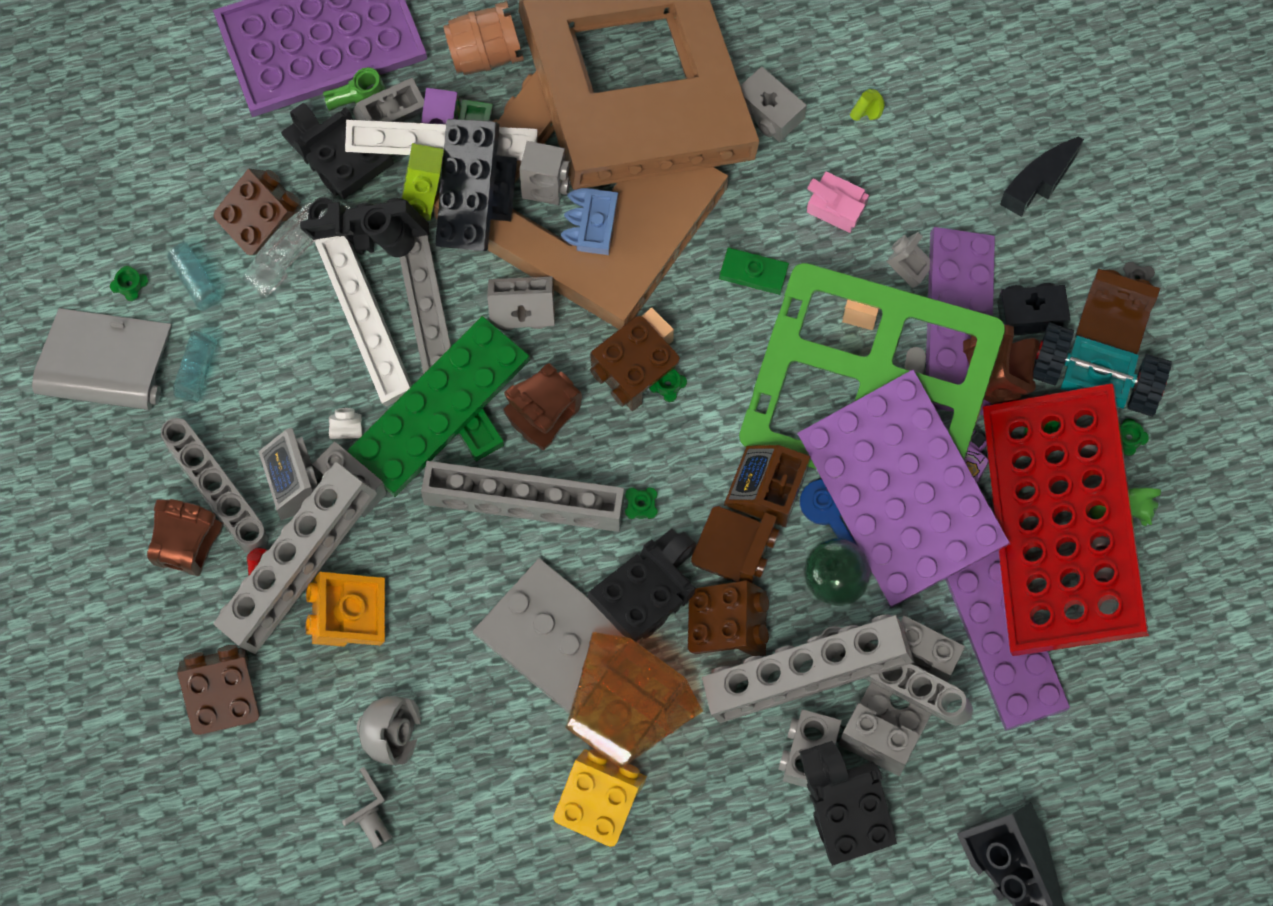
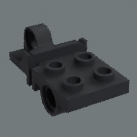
(324, 151)
(387, 224)
(647, 587)
(847, 804)

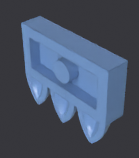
(594, 220)

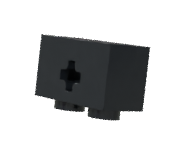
(1048, 302)

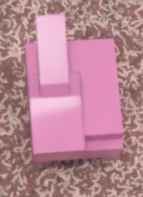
(836, 201)

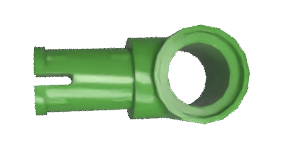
(355, 90)

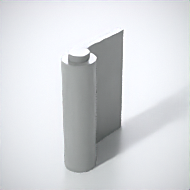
(102, 359)

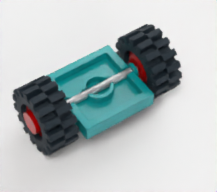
(1101, 364)

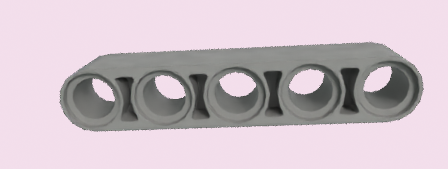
(210, 472)
(911, 681)

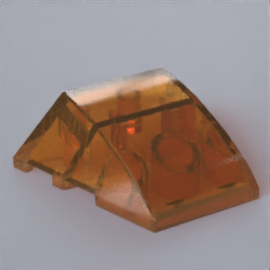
(628, 699)

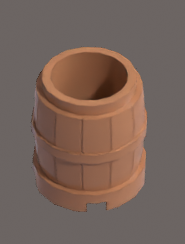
(483, 40)

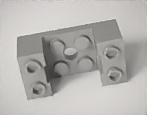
(890, 734)

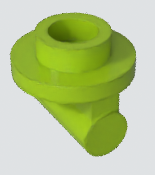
(869, 104)

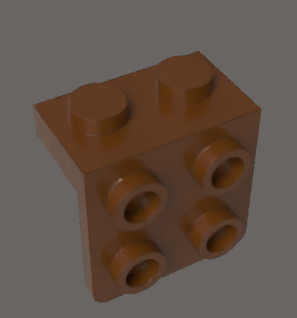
(256, 209)
(1117, 310)
(632, 361)
(735, 545)
(728, 619)
(217, 690)

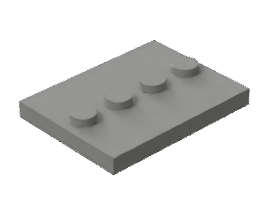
(545, 631)

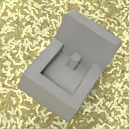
(909, 259)

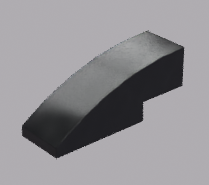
(1040, 176)

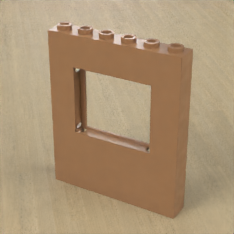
(647, 126)
(649, 230)

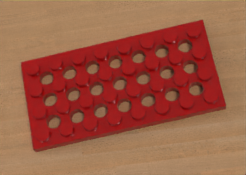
(1117, 523)

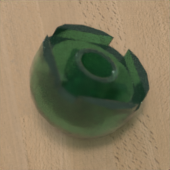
(849, 579)

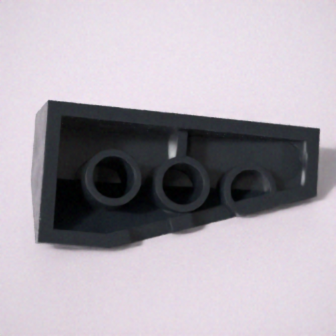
(1014, 856)

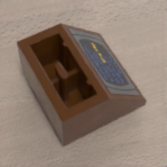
(768, 481)

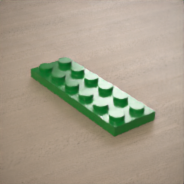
(439, 405)

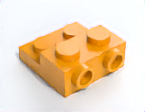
(346, 609)

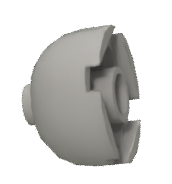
(387, 729)

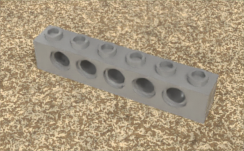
(523, 496)
(294, 575)
(890, 653)

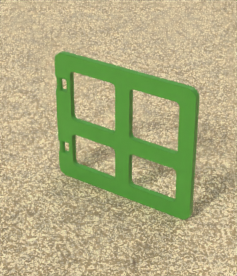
(877, 367)

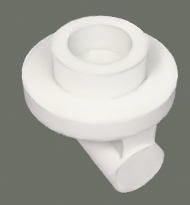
(345, 424)

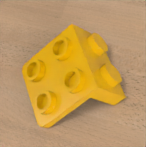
(598, 797)

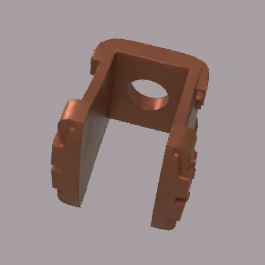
(1012, 369)
(542, 405)
(182, 536)

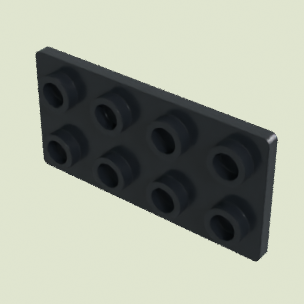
(473, 186)

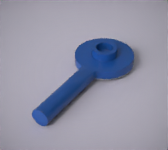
(821, 509)

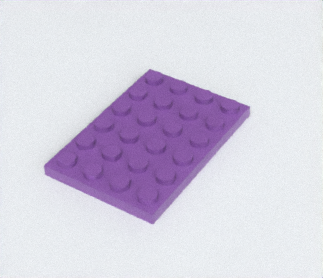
(311, 46)
(903, 488)

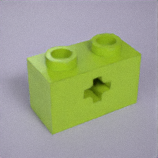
(422, 178)

